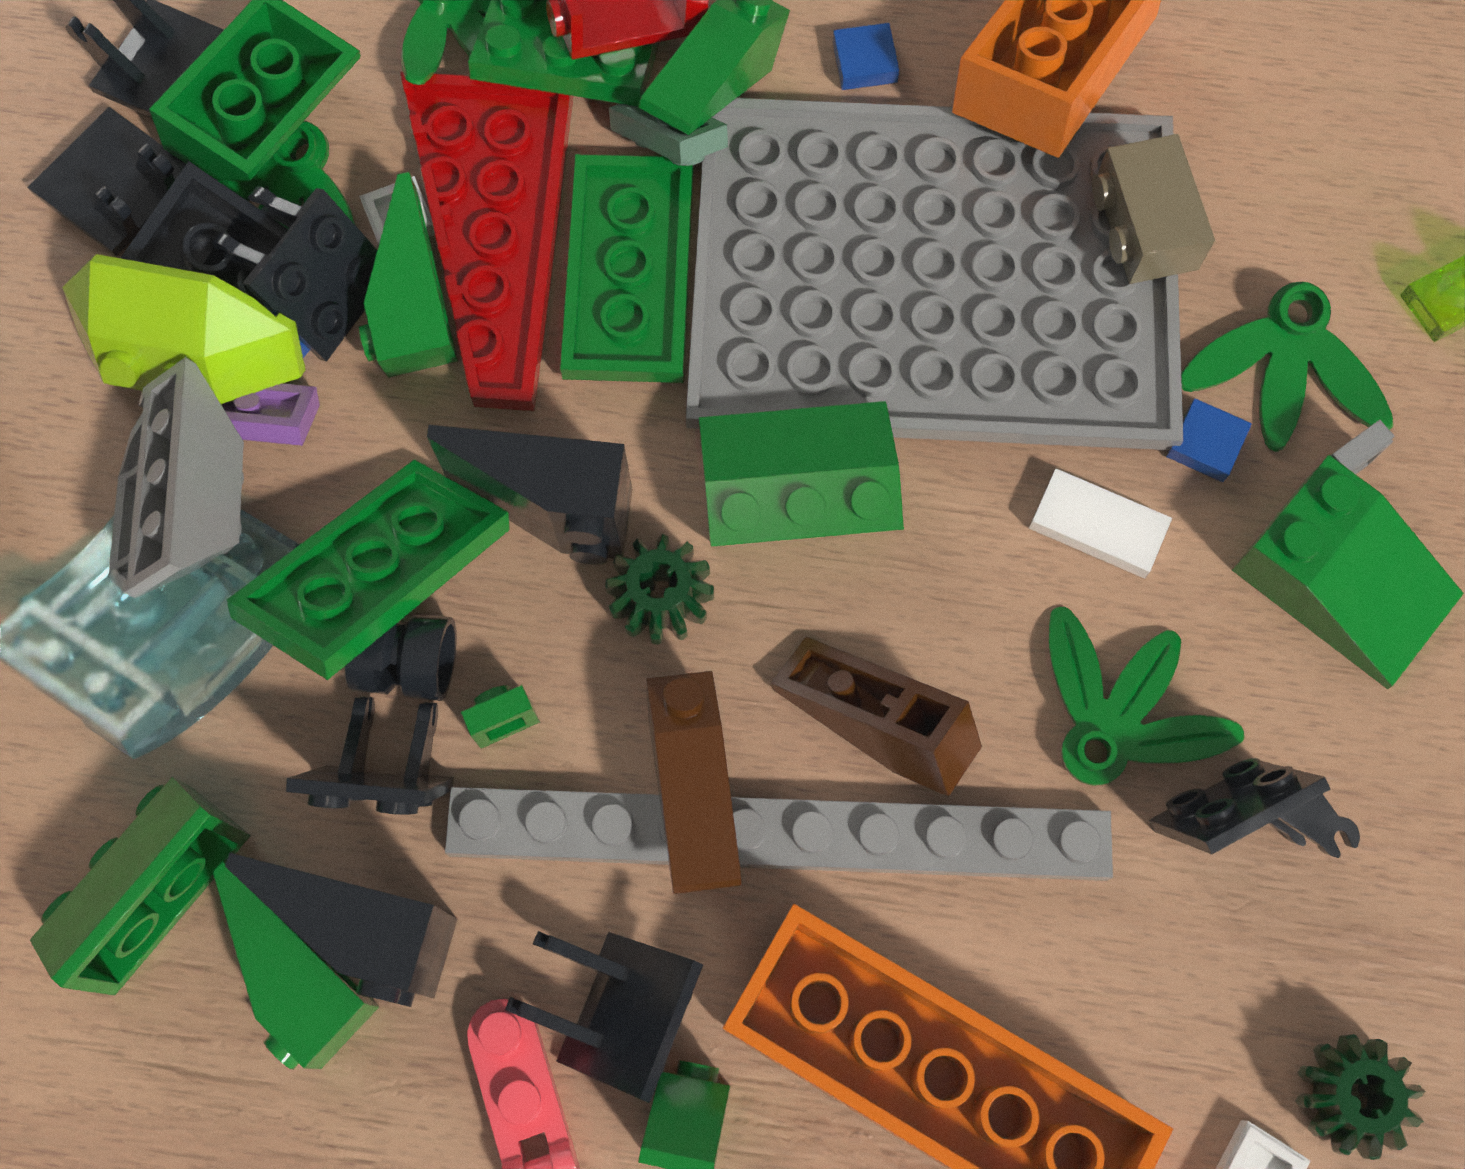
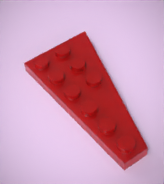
(494, 200)

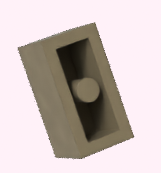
(1152, 209)

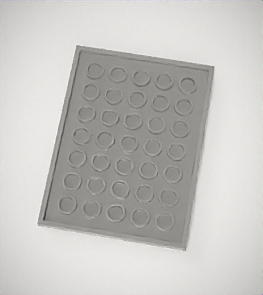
(926, 273)

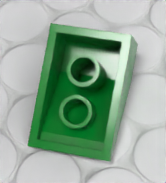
(1351, 572)

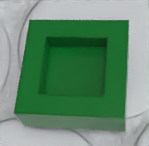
(499, 714)

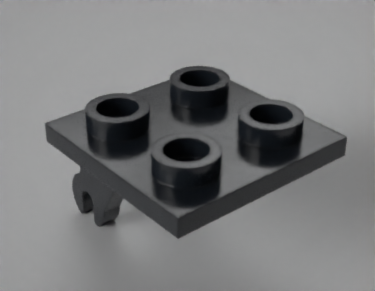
(151, 55)
(108, 180)
(314, 271)
(394, 793)
(1250, 798)
(627, 1015)

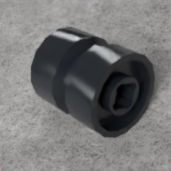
(409, 655)

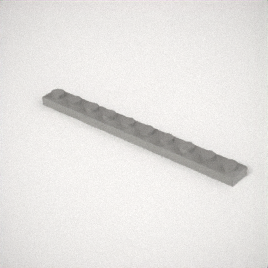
(789, 834)

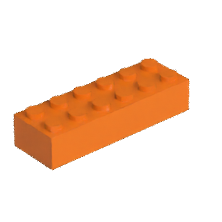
(929, 1062)

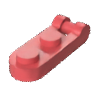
(518, 1088)

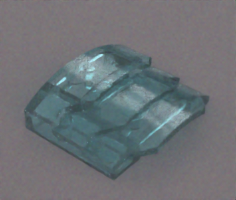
(146, 662)

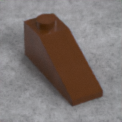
(883, 713)
(693, 782)

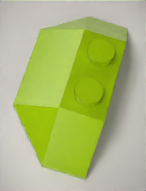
(151, 316)

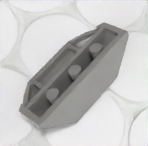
(176, 484)

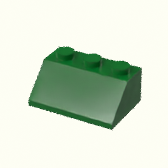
(250, 90)
(800, 473)
(136, 890)

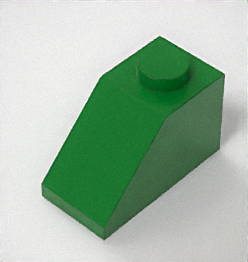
(685, 1119)

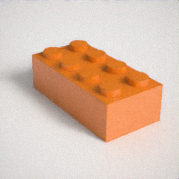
(1047, 65)

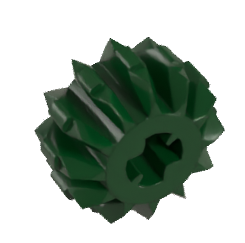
(640, 577)
(1378, 1081)

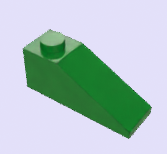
(716, 62)
(404, 295)
(290, 986)

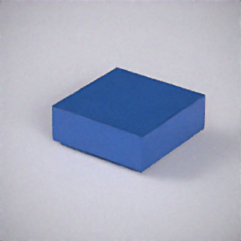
(865, 56)
(1210, 440)

